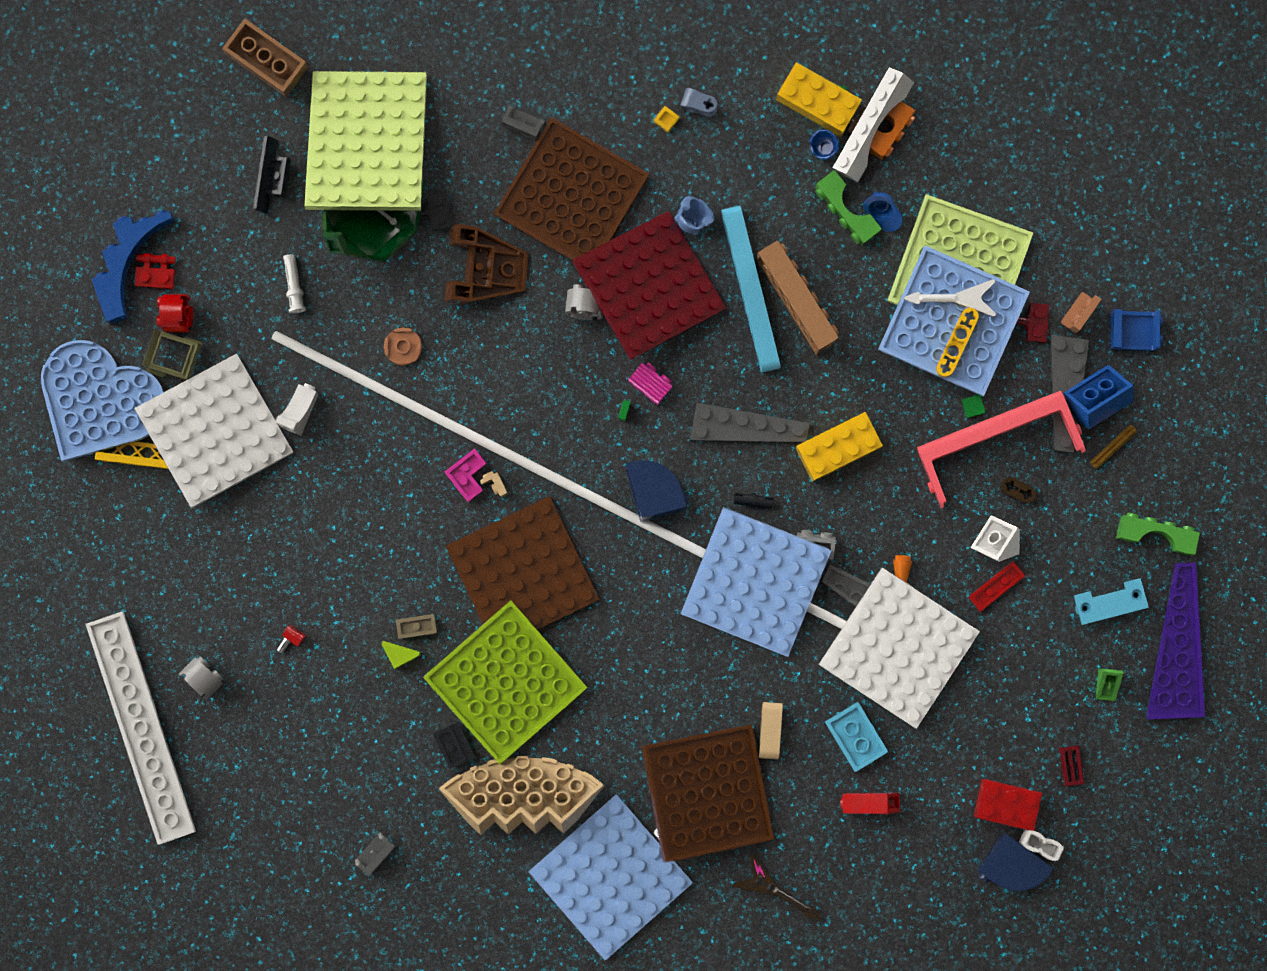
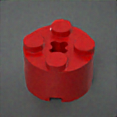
(174, 313)

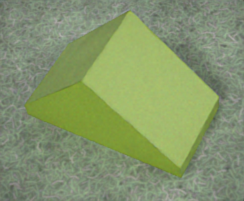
(399, 655)

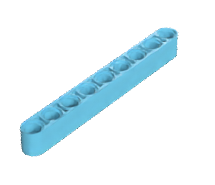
(750, 289)

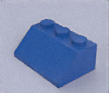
(1099, 396)

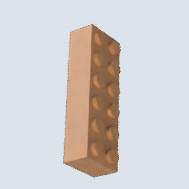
(797, 297)

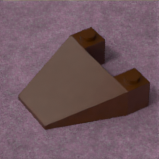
(491, 266)

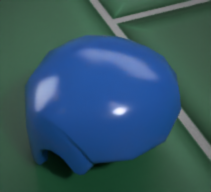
(824, 144)

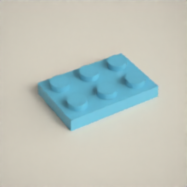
(856, 736)

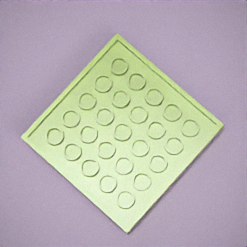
(966, 237)

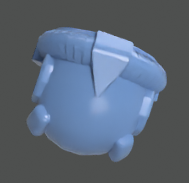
(694, 215)

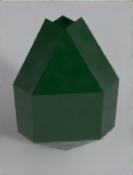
(367, 232)

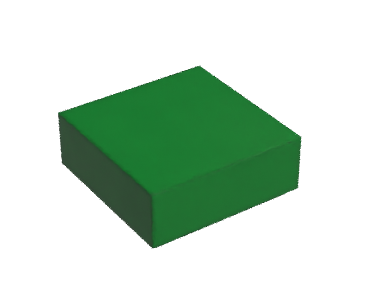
(973, 406)
(624, 410)

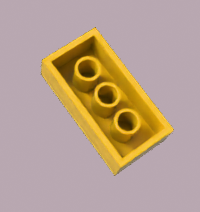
(818, 99)
(838, 446)

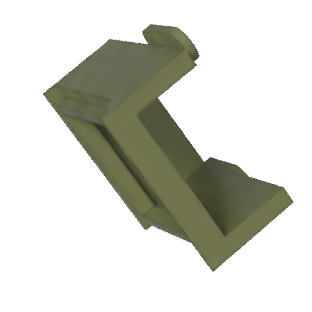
(195, 347)

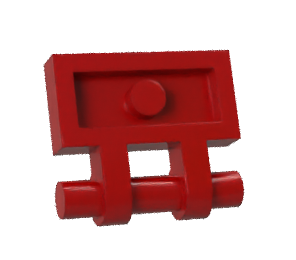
(155, 277)

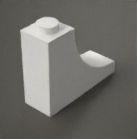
(298, 410)

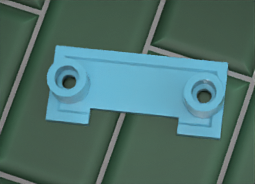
(1111, 603)

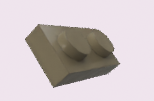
(416, 626)

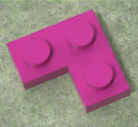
(462, 473)

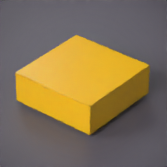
(666, 119)

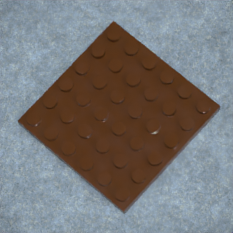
(570, 192)
(526, 562)
(707, 793)

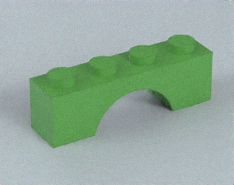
(862, 227)
(1182, 540)

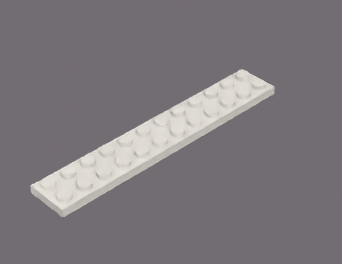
(140, 728)

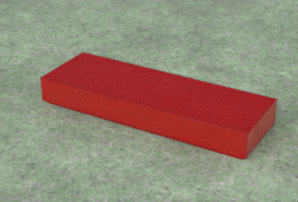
(996, 586)

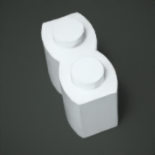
(1038, 843)

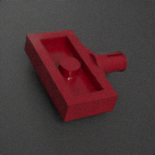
(1036, 322)

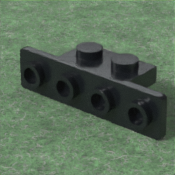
(272, 175)

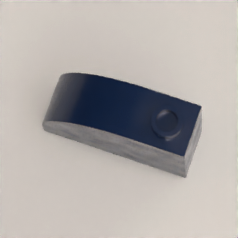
(654, 490)
(1013, 866)

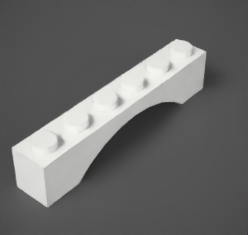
(889, 93)

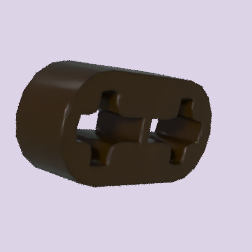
(1016, 494)

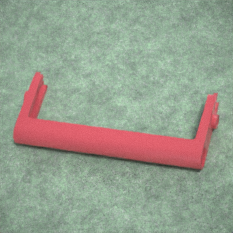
(993, 427)

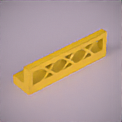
(132, 460)

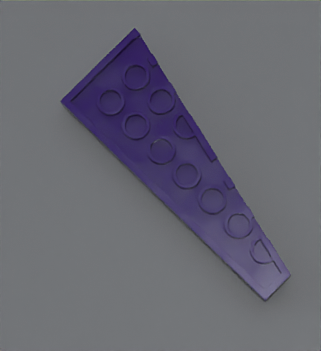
(1178, 670)

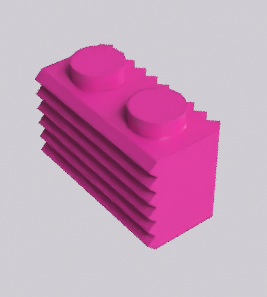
(650, 383)

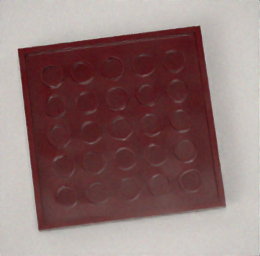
(649, 285)

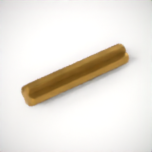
(1113, 446)

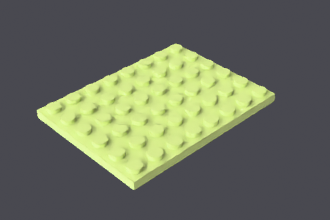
(366, 141)

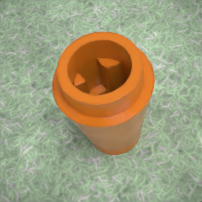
(902, 566)

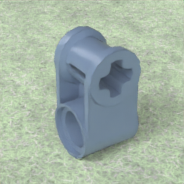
(696, 102)

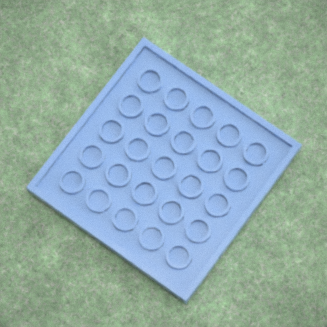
(922, 330)
(755, 581)
(610, 877)

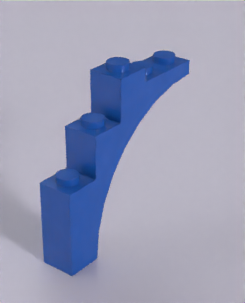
(118, 258)

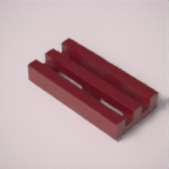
(1064, 768)

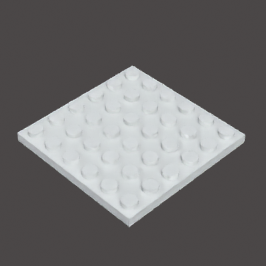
(213, 430)
(899, 648)

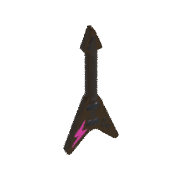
(764, 883)

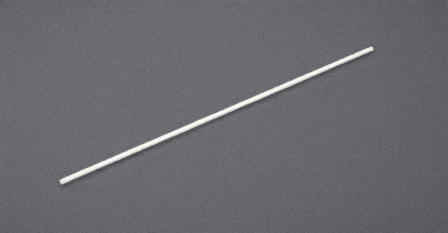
(514, 457)

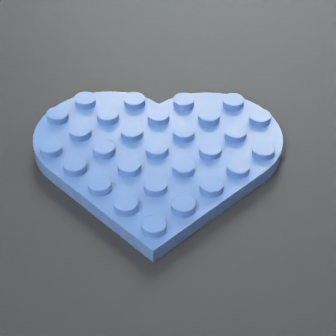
(94, 399)

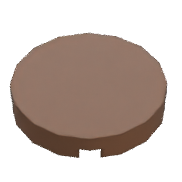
(403, 346)

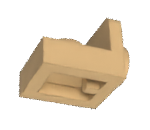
(498, 486)

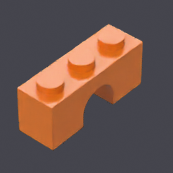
(899, 116)

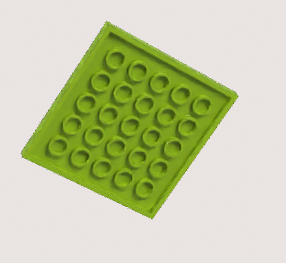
(505, 682)

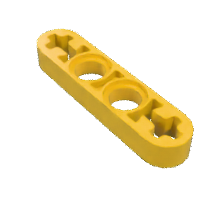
(955, 341)

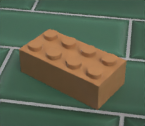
(265, 57)

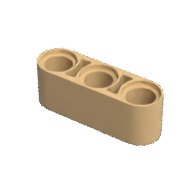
(770, 730)

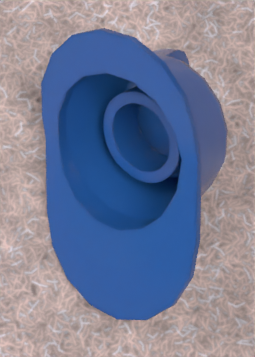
(883, 211)

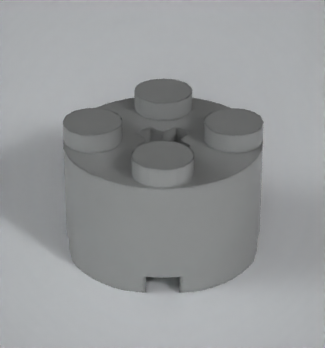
(582, 304)
(201, 678)

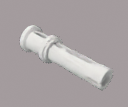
(294, 292)

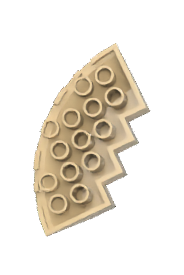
(520, 792)

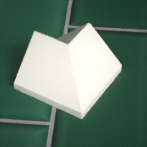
(998, 540)

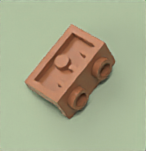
(1080, 312)

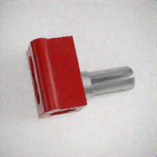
(292, 635)

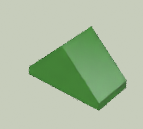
(1108, 684)

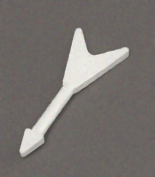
(969, 298)

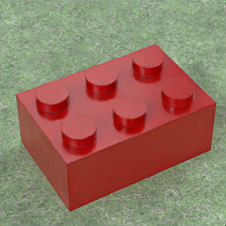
(1007, 804)

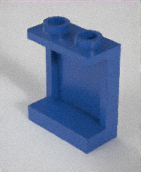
(1135, 330)

